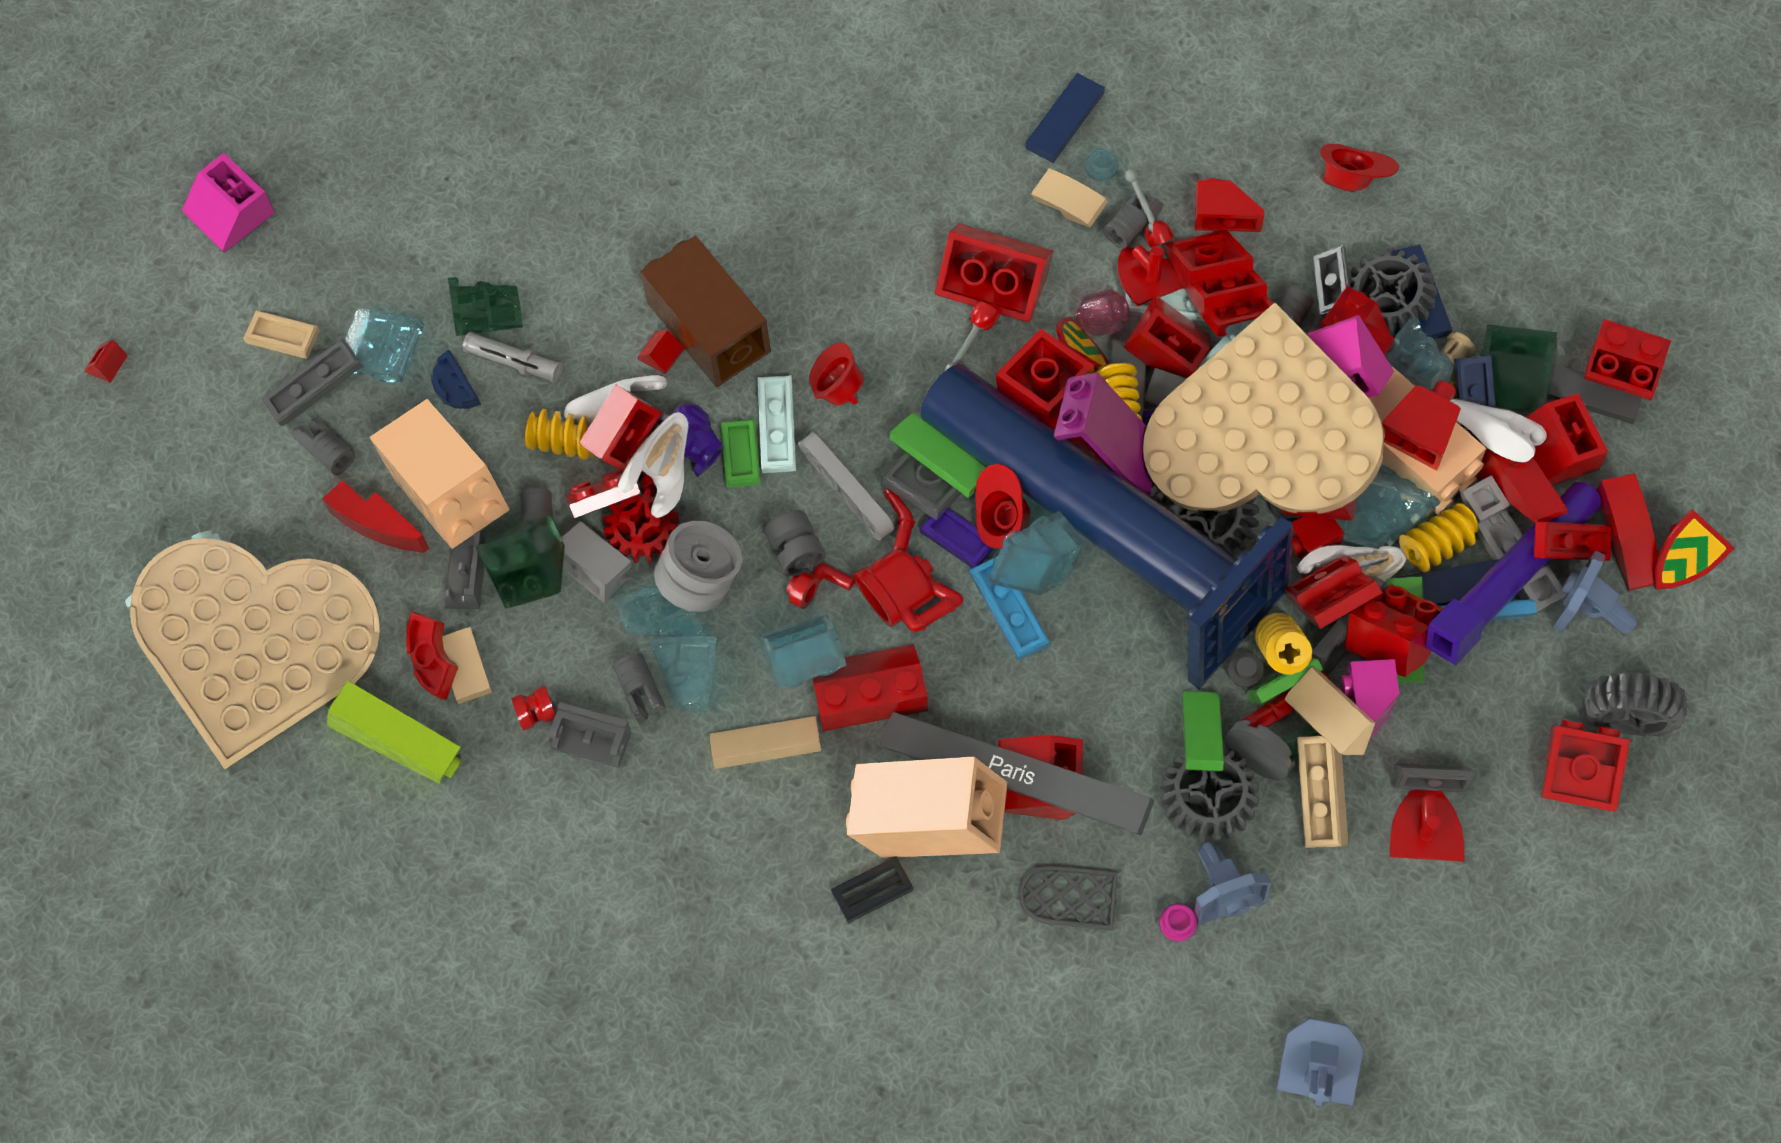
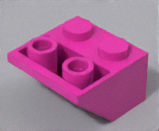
(226, 203)
(1355, 353)
(1372, 688)

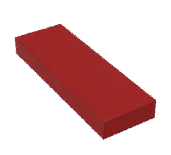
(1571, 540)

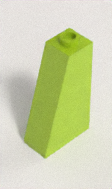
(392, 733)

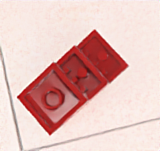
(1219, 279)

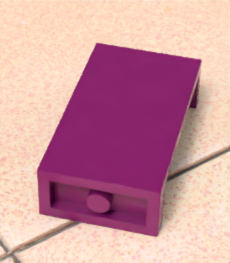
(1107, 425)

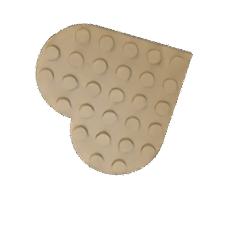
(1265, 422)
(250, 643)

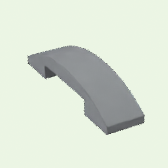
(1500, 533)

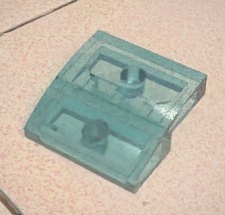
(383, 343)

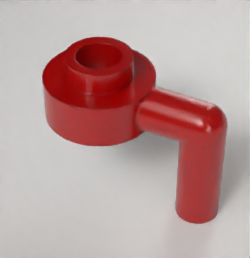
(804, 587)

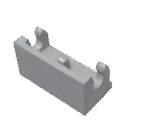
(594, 562)

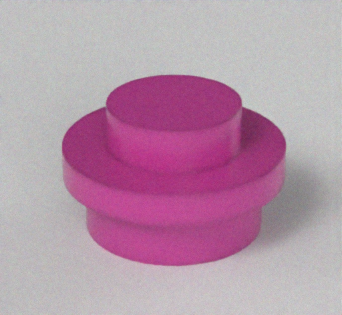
(1178, 922)

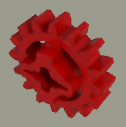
(629, 517)

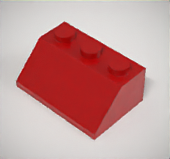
(993, 271)
(871, 688)

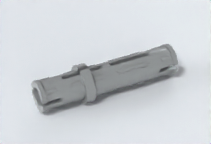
(526, 361)

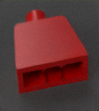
(1423, 423)

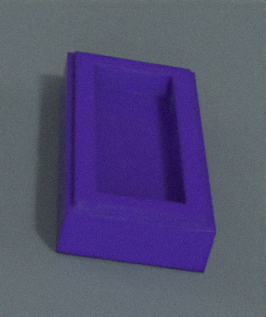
(957, 538)

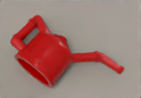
(903, 583)

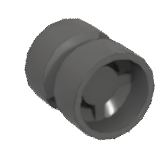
(794, 540)

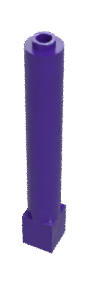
(1462, 621)

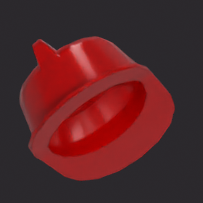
(1354, 168)
(836, 376)
(999, 505)

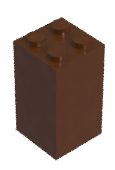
(705, 310)

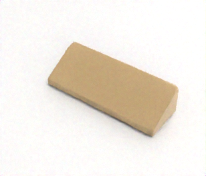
(1331, 713)
(765, 742)
(1322, 793)

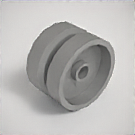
(698, 566)

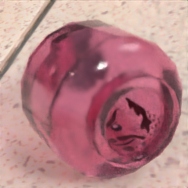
(1103, 312)

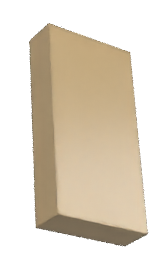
(281, 334)
(471, 676)

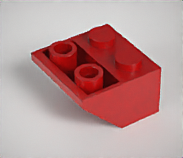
(1168, 340)
(1627, 359)
(621, 427)
(1571, 440)
(1392, 628)
(1052, 749)

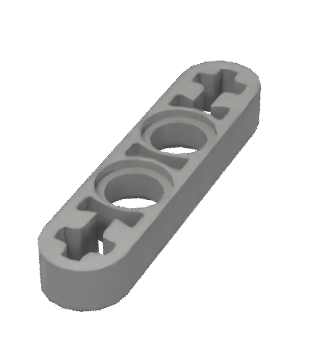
(846, 486)

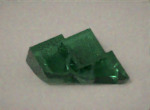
(484, 307)

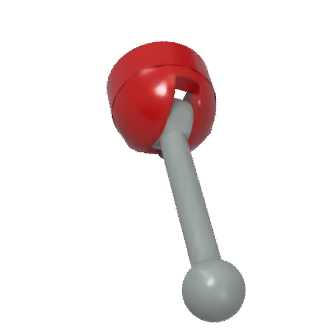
(1157, 231)
(982, 318)

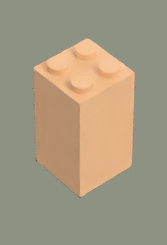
(1459, 461)
(440, 473)
(927, 807)

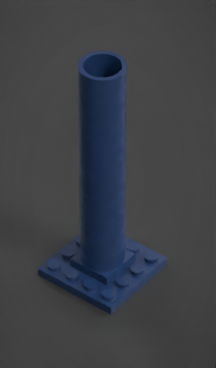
(1217, 589)

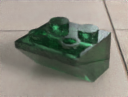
(1521, 365)
(524, 561)

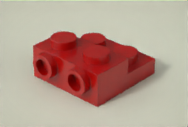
(1585, 766)

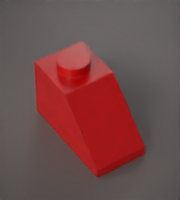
(1225, 207)

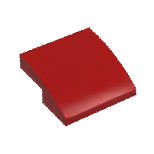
(1332, 591)

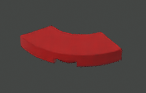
(428, 656)

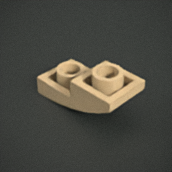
(1070, 197)

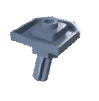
(1594, 598)
(1228, 891)
(1321, 1062)

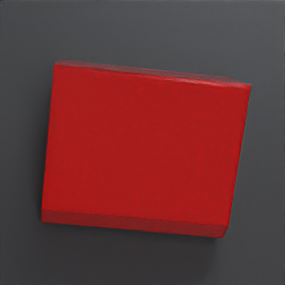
(661, 351)
(106, 361)

